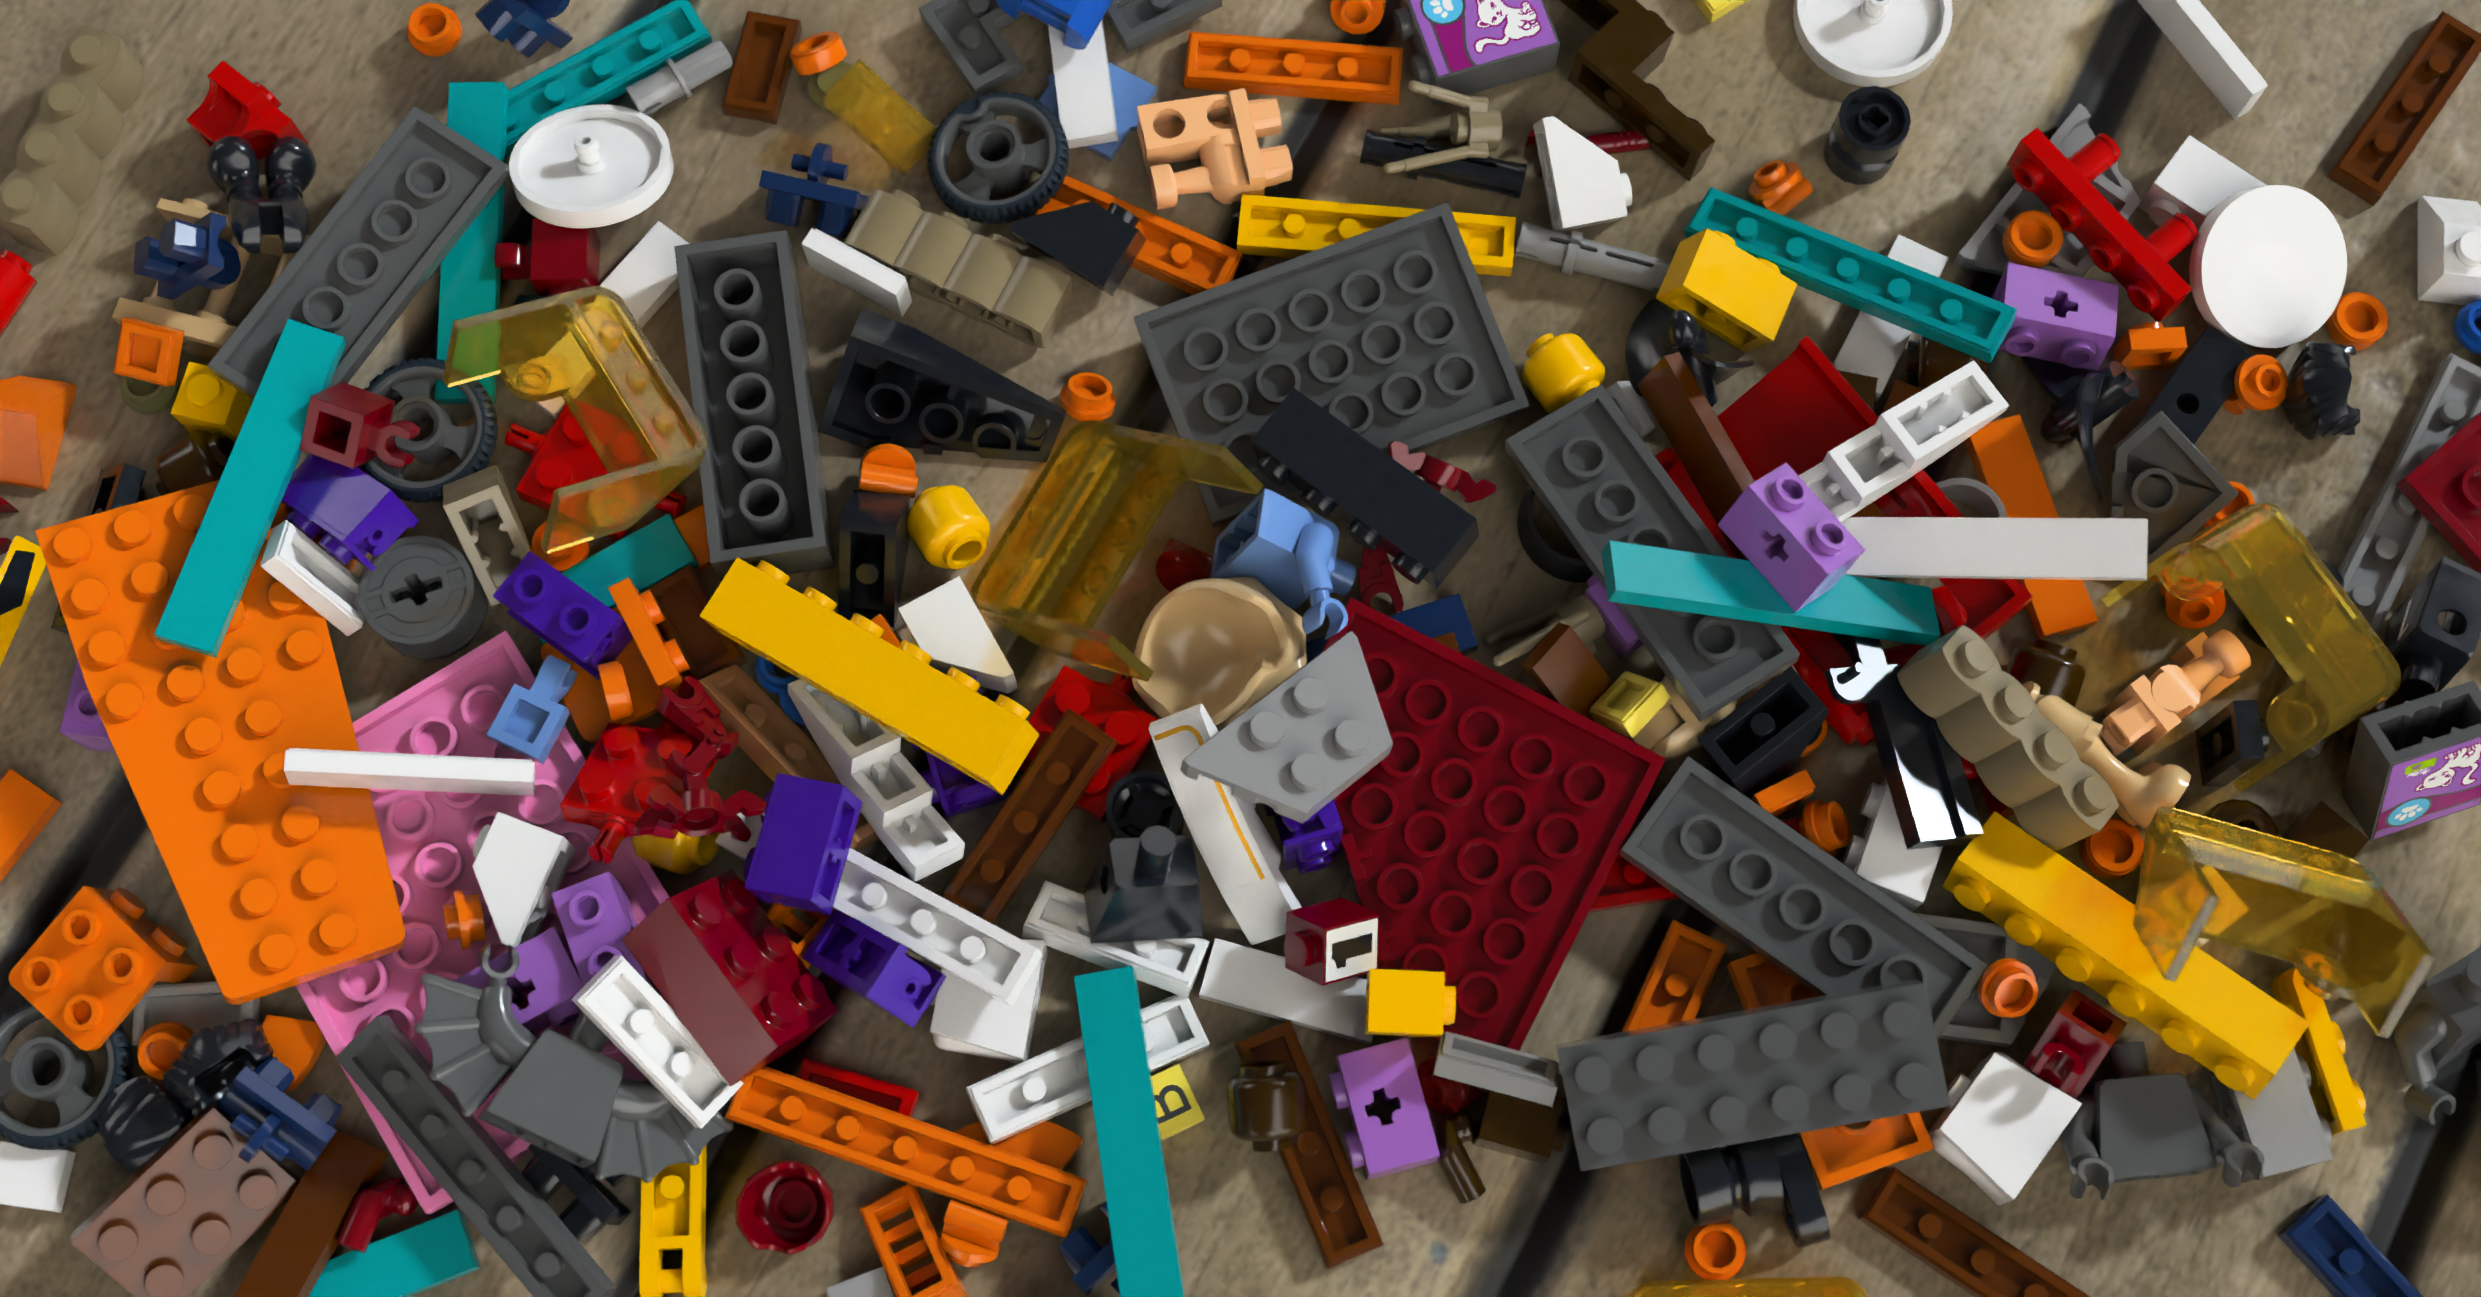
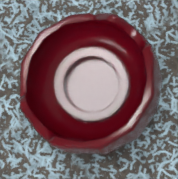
(784, 1207)

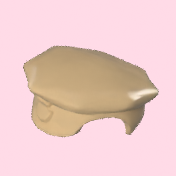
(1218, 647)

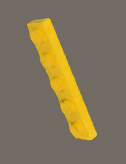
(1301, 226)

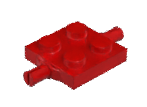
(563, 459)
(1109, 710)
(619, 778)

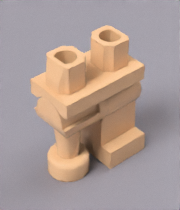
(1224, 137)
(2160, 703)

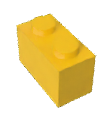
(1727, 289)
(1408, 1003)

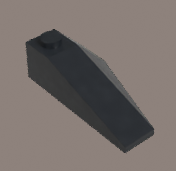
(931, 398)

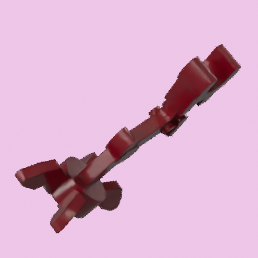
(1376, 569)
(698, 809)

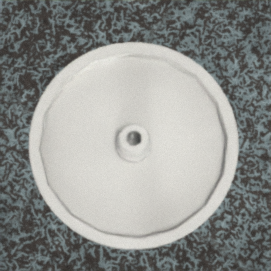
(1872, 39)
(591, 166)
(2268, 266)

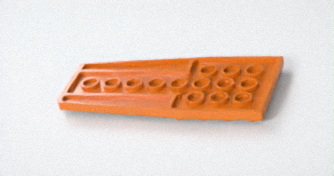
(267, 870)

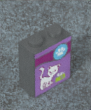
(1477, 42)
(2416, 761)

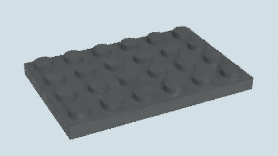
(1368, 328)

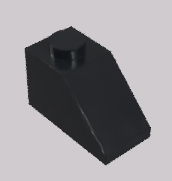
(1086, 241)
(872, 554)
(1766, 733)

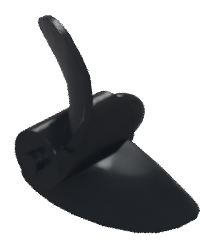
(1660, 334)
(2082, 402)

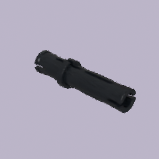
(1477, 173)

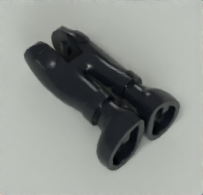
(287, 174)

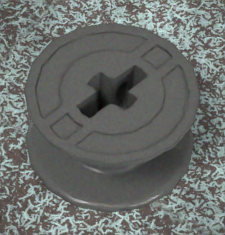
(394, 588)

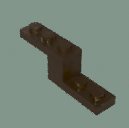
(1612, 73)

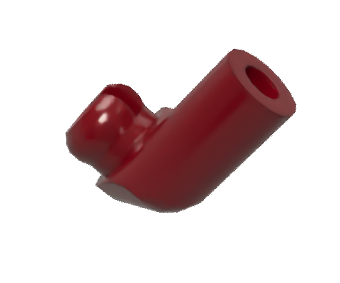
(373, 1205)

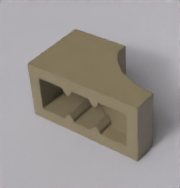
(487, 526)

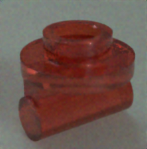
(1182, 564)
(1444, 1094)

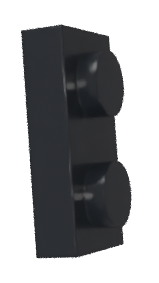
(2231, 742)

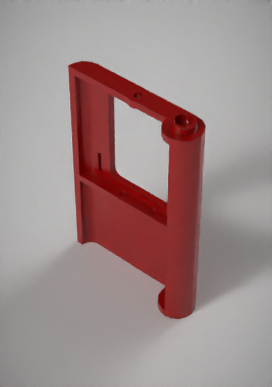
(1795, 420)

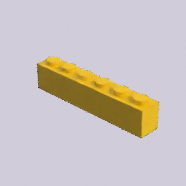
(872, 675)
(2093, 941)

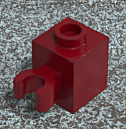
(557, 260)
(354, 427)
(2074, 1044)

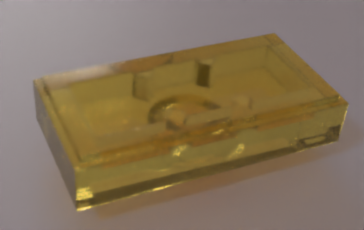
(880, 117)

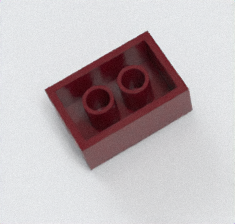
(730, 975)

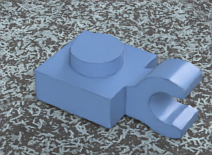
(532, 717)

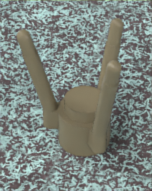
(1474, 129)
(1578, 613)

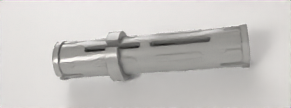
(1590, 257)

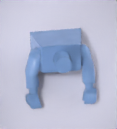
(1290, 555)

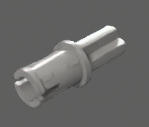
(679, 78)

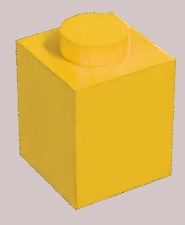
(210, 403)

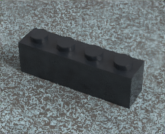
(1364, 489)

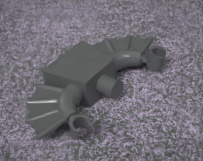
(554, 1085)

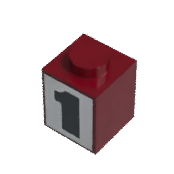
(1332, 941)

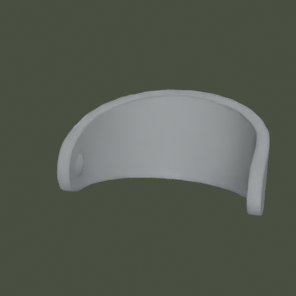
(1974, 494)

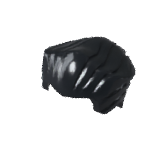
(2320, 391)
(214, 1061)
(140, 1120)

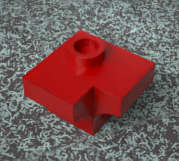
(241, 110)

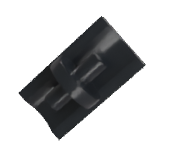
(593, 1202)

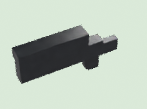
(1917, 760)

